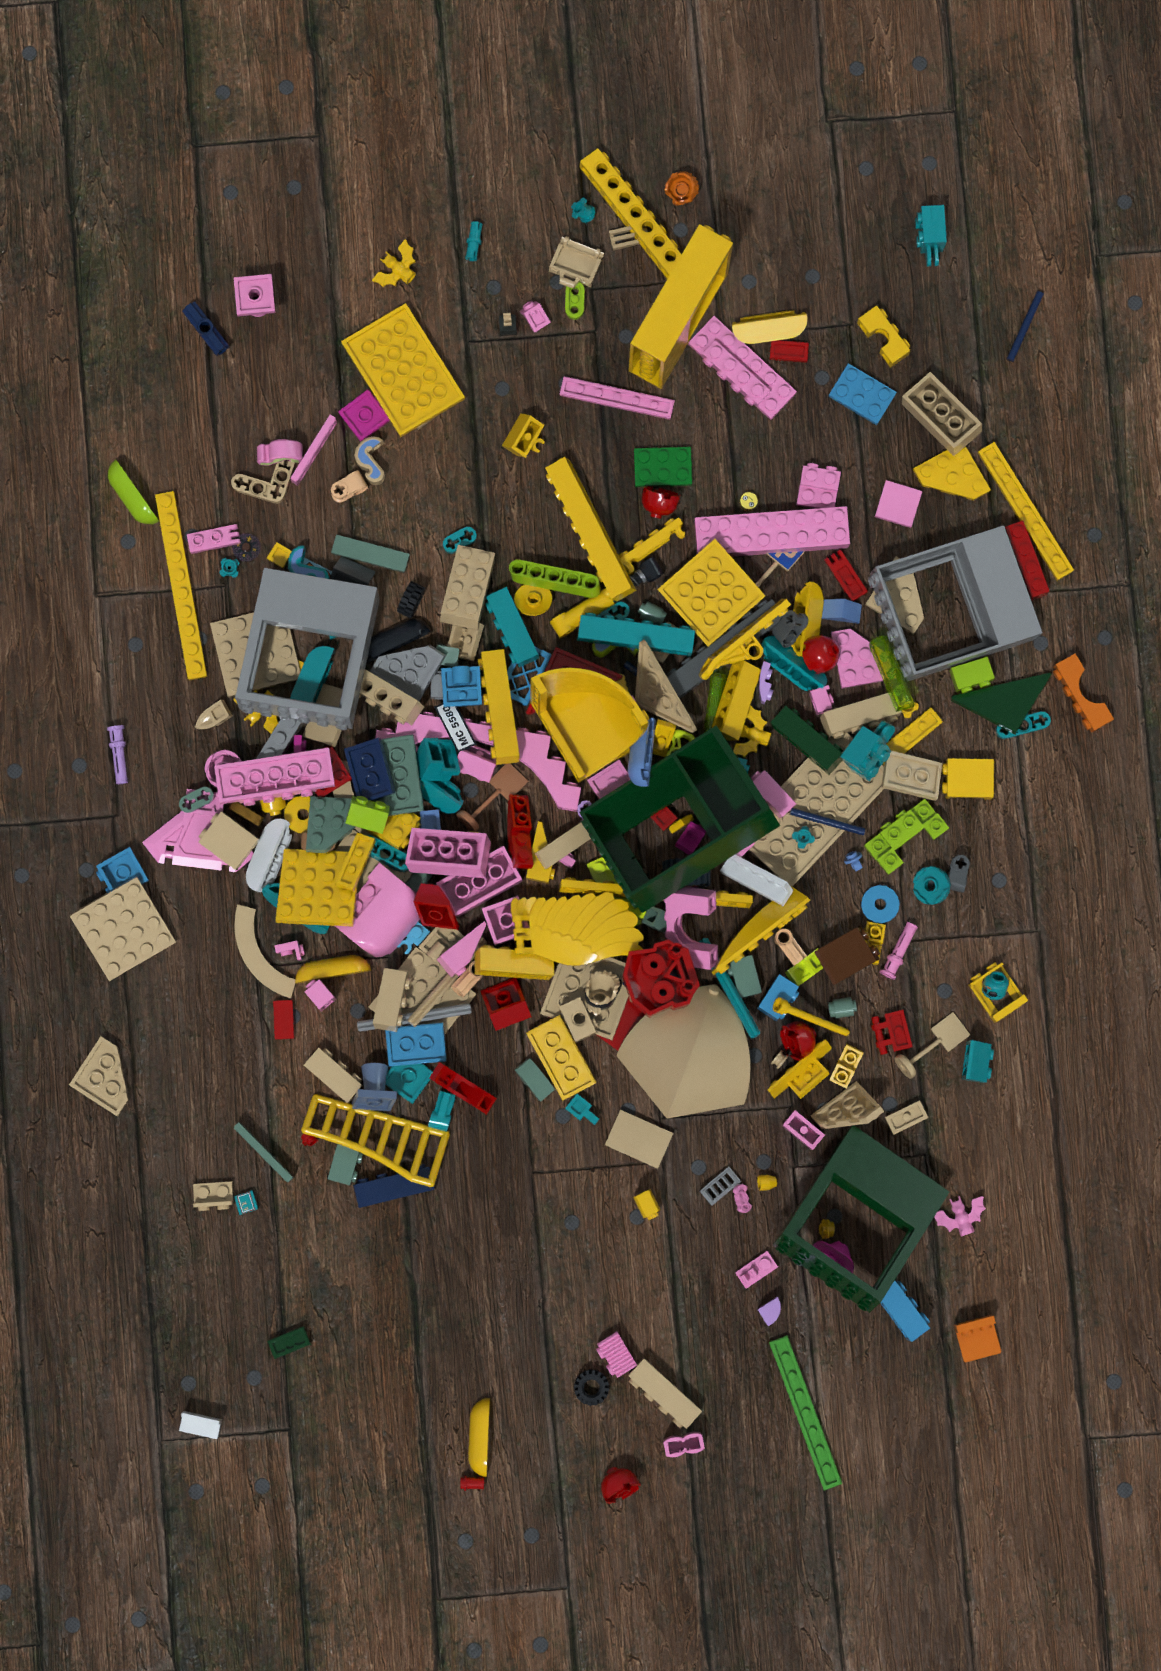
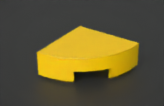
(681, 823)

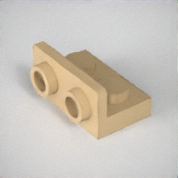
(213, 1194)

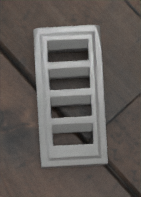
(708, 1197)

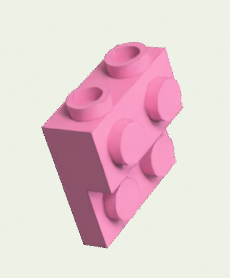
(818, 486)

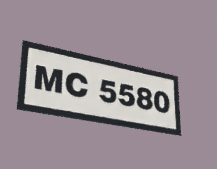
(455, 727)

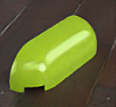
(130, 495)

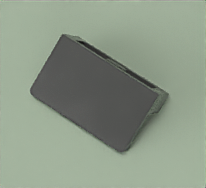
(351, 572)

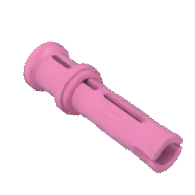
(895, 959)

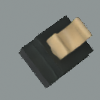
(507, 324)

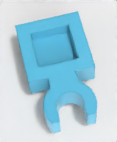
(415, 936)

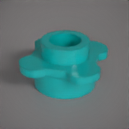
(224, 567)
(803, 832)

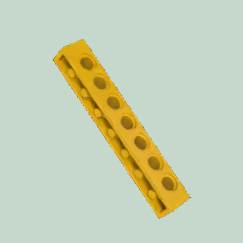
(598, 160)

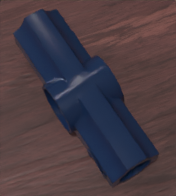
(212, 337)

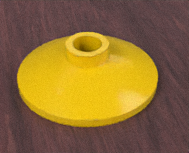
(528, 594)

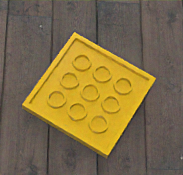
(711, 592)
(310, 891)

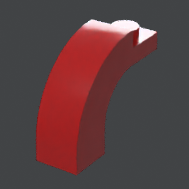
(462, 1088)

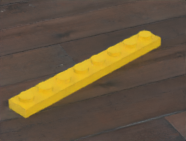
(1025, 511)

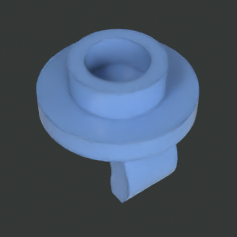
(853, 859)

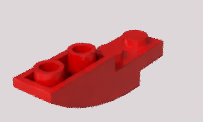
(519, 831)

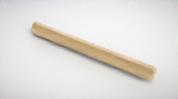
(438, 992)

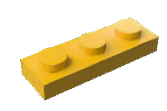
(355, 862)

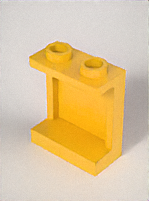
(968, 778)

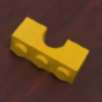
(876, 322)

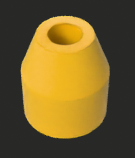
(766, 1182)

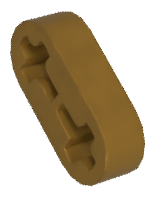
(246, 813)

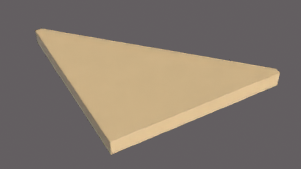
(656, 693)

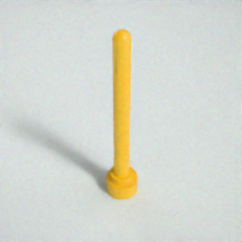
(783, 1007)

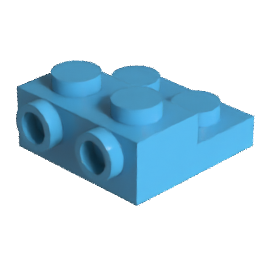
(120, 869)

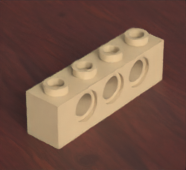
(406, 713)

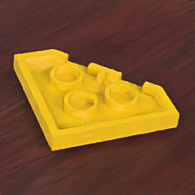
(953, 475)

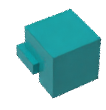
(437, 760)

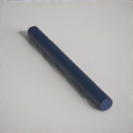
(1025, 325)
(827, 821)

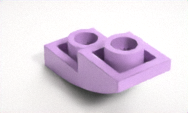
(764, 687)

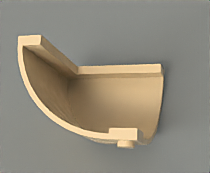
(691, 1055)

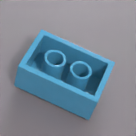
(904, 1312)

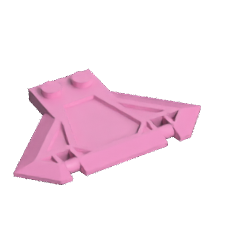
(184, 834)

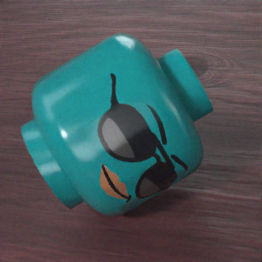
(995, 985)

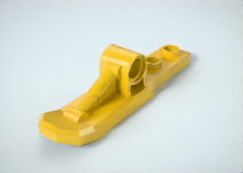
(738, 647)

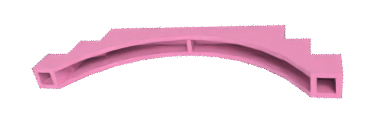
(532, 752)

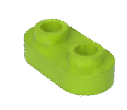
(575, 301)

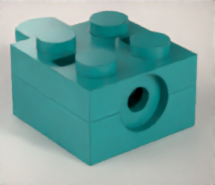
(931, 232)
(869, 750)

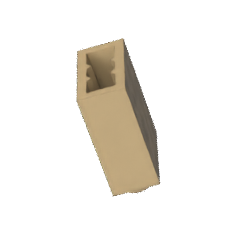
(228, 840)

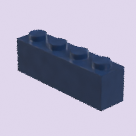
(389, 1188)

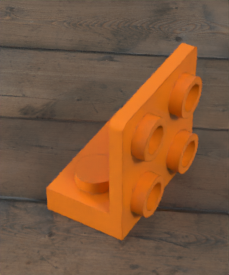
(977, 1338)

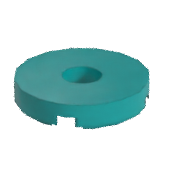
(941, 881)

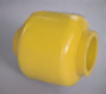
(274, 807)

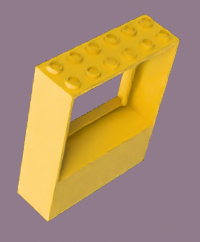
(680, 306)

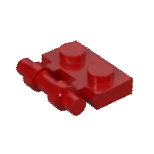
(897, 1031)

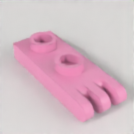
(213, 539)

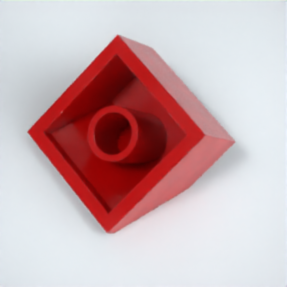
(434, 907)
(505, 1004)

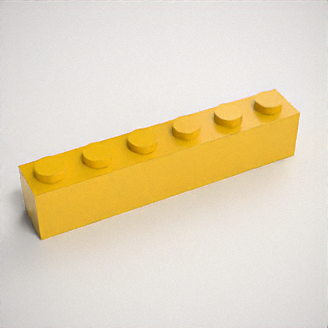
(500, 709)

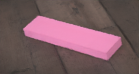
(313, 450)

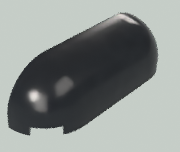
(397, 637)

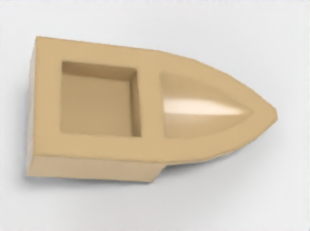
(214, 715)

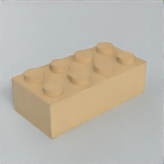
(941, 413)
(467, 587)

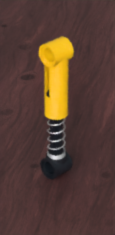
(569, 621)

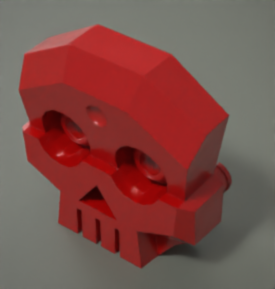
(645, 982)

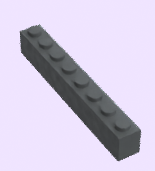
(688, 677)

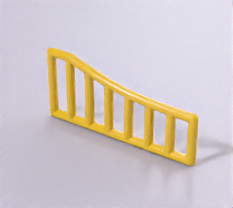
(378, 1154)

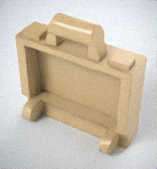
(575, 263)

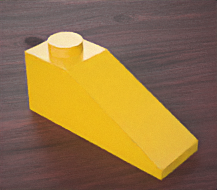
(538, 872)

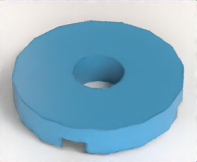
(890, 899)

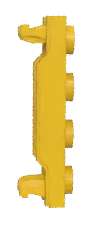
(656, 540)

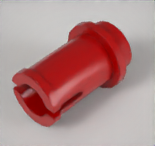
(471, 1483)

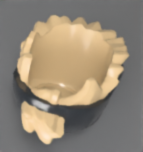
(601, 991)

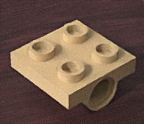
(439, 942)

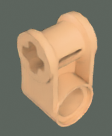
(350, 485)

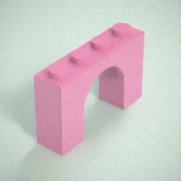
(774, 796)
(695, 902)

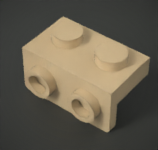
(466, 640)

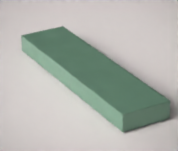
(370, 553)
(263, 1152)

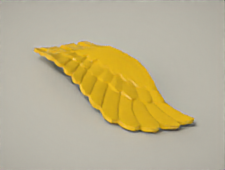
(576, 928)

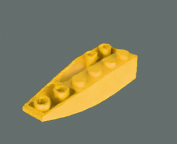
(761, 927)

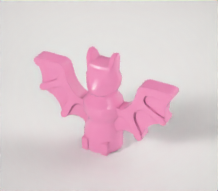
(962, 1219)

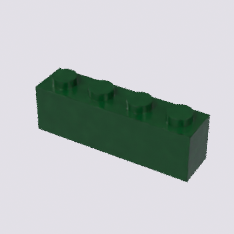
(807, 740)

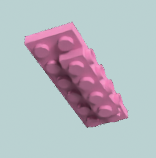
(742, 368)
(274, 777)

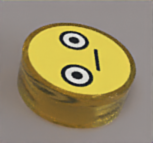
(748, 501)

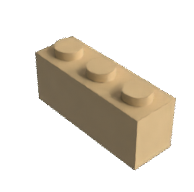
(391, 1000)
(334, 1074)

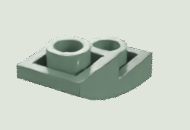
(534, 1079)

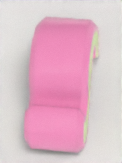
(279, 451)

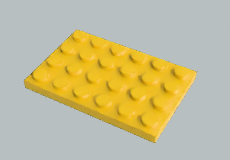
(403, 370)

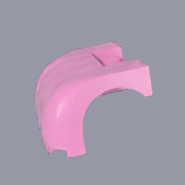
(382, 913)

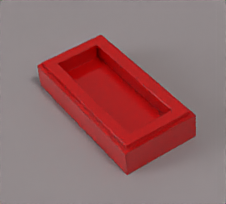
(789, 351)
(283, 1019)

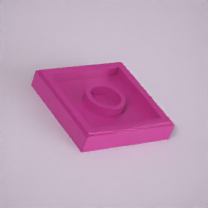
(364, 415)

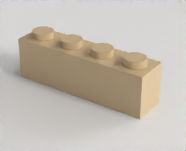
(859, 714)
(661, 1390)

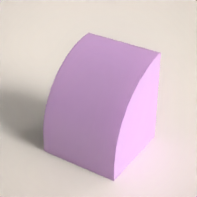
(770, 1311)

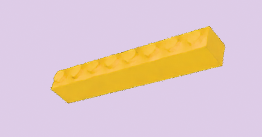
(590, 529)

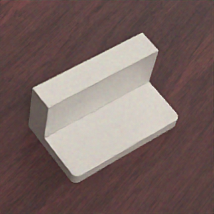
(200, 1425)

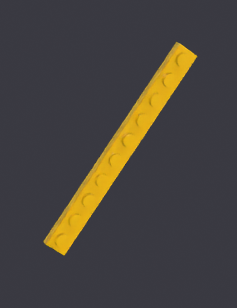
(181, 585)
(571, 885)

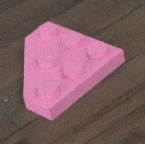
(855, 662)

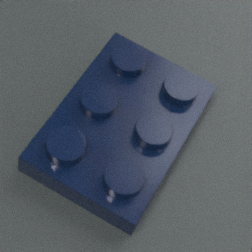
(370, 770)

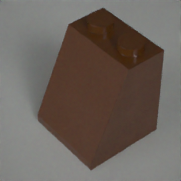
(847, 955)

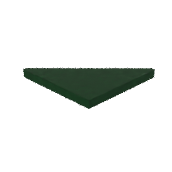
(1005, 703)

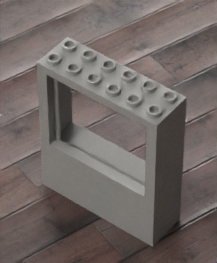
(991, 591)
(314, 607)

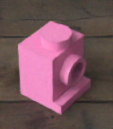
(821, 700)

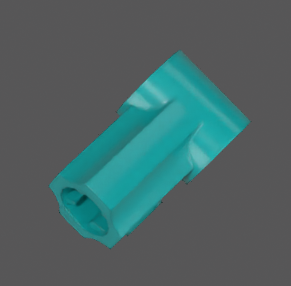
(441, 1115)

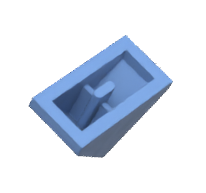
(841, 610)

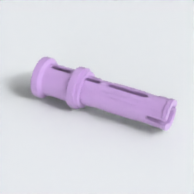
(117, 745)

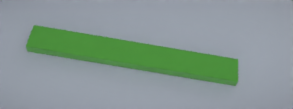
(805, 1412)

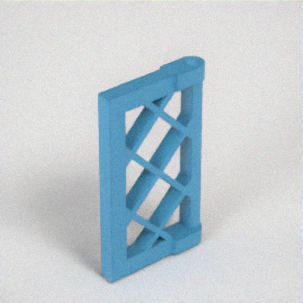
(524, 701)

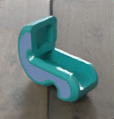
(296, 565)

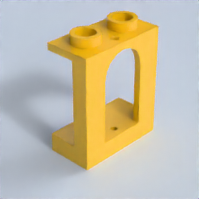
(995, 1015)

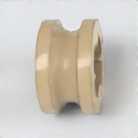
(779, 1059)

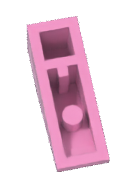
(460, 954)

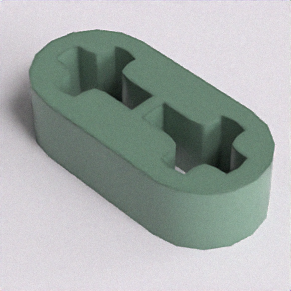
(199, 803)

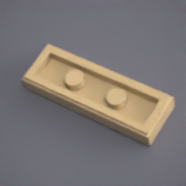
(563, 845)

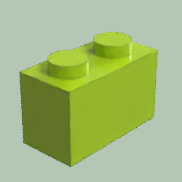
(971, 675)
(367, 814)

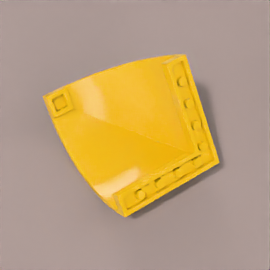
(586, 717)

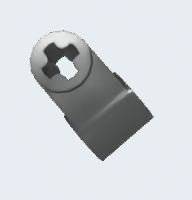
(788, 629)
(958, 876)

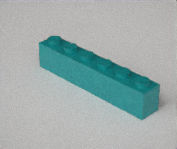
(629, 634)

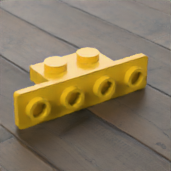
(804, 1074)

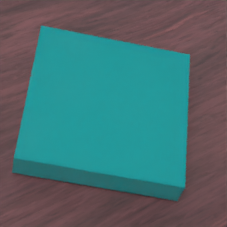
(408, 1080)

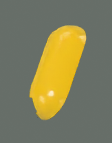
(769, 327)
(810, 603)
(331, 968)
(479, 1437)

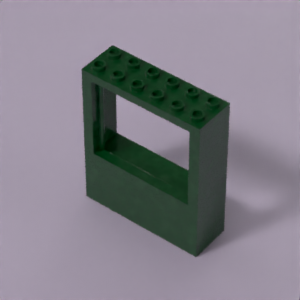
(884, 1185)

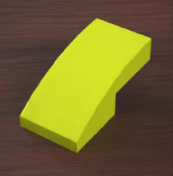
(804, 969)

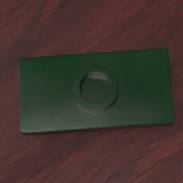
(289, 1342)

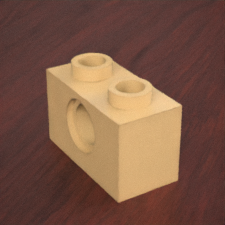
(578, 1031)

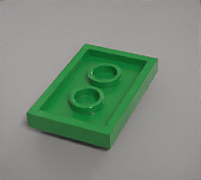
(663, 467)

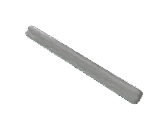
(433, 1014)

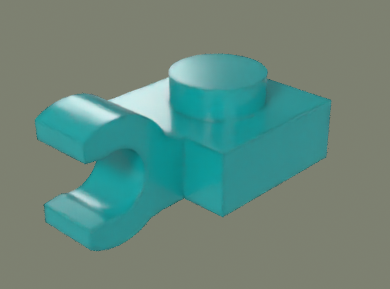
(580, 1108)

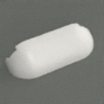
(268, 854)

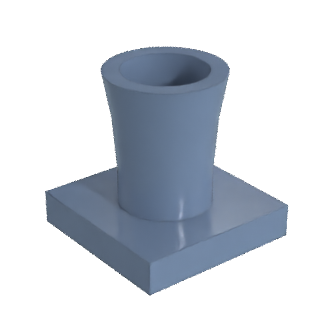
(374, 1094)

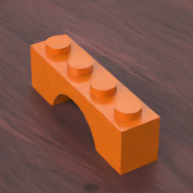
(1093, 714)

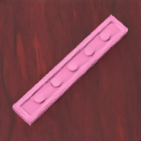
(617, 398)

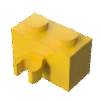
(524, 436)

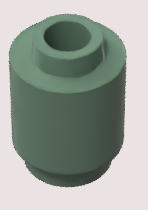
(652, 613)
(842, 1007)

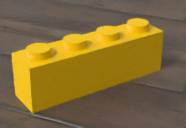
(736, 699)
(505, 963)

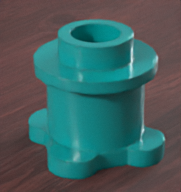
(583, 211)

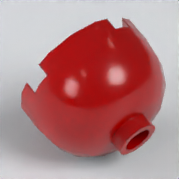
(659, 501)
(820, 653)
(799, 1039)
(619, 1484)

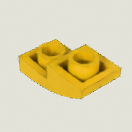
(876, 934)
(846, 1065)

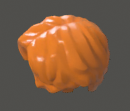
(681, 188)

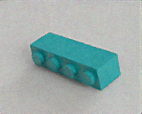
(512, 627)

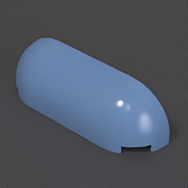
(641, 757)

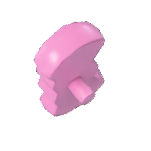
(741, 1198)

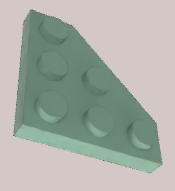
(327, 823)

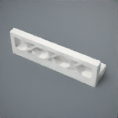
(757, 879)

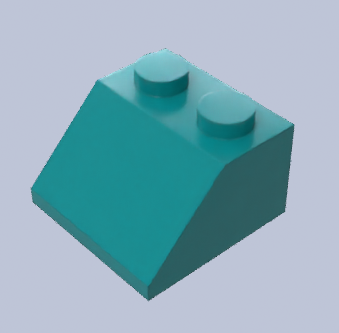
(977, 1061)

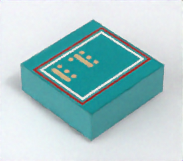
(246, 1202)

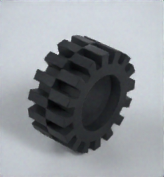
(411, 599)
(603, 1387)

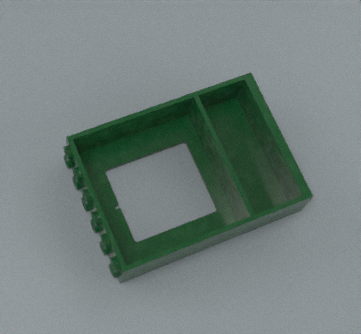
(718, 794)

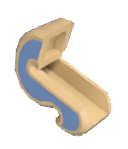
(366, 462)

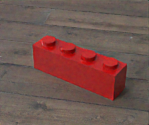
(1027, 560)

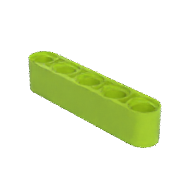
(561, 584)

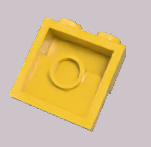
(398, 830)

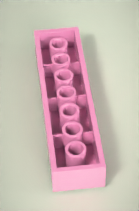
(775, 531)

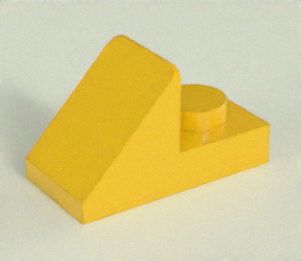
(662, 737)

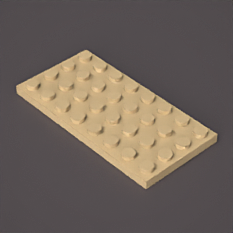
(835, 796)

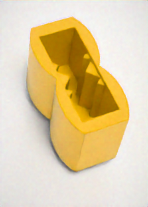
(647, 1204)

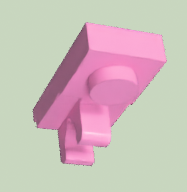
(756, 1269)

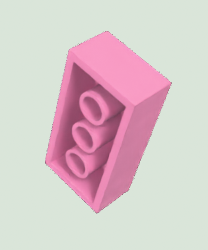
(448, 852)
(471, 892)

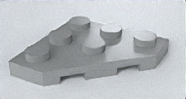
(409, 669)

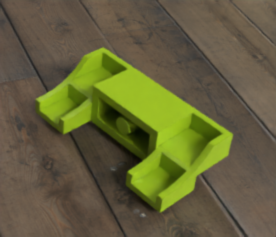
(906, 826)

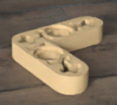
(268, 487)

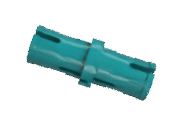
(473, 241)

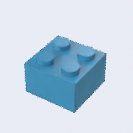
(780, 988)

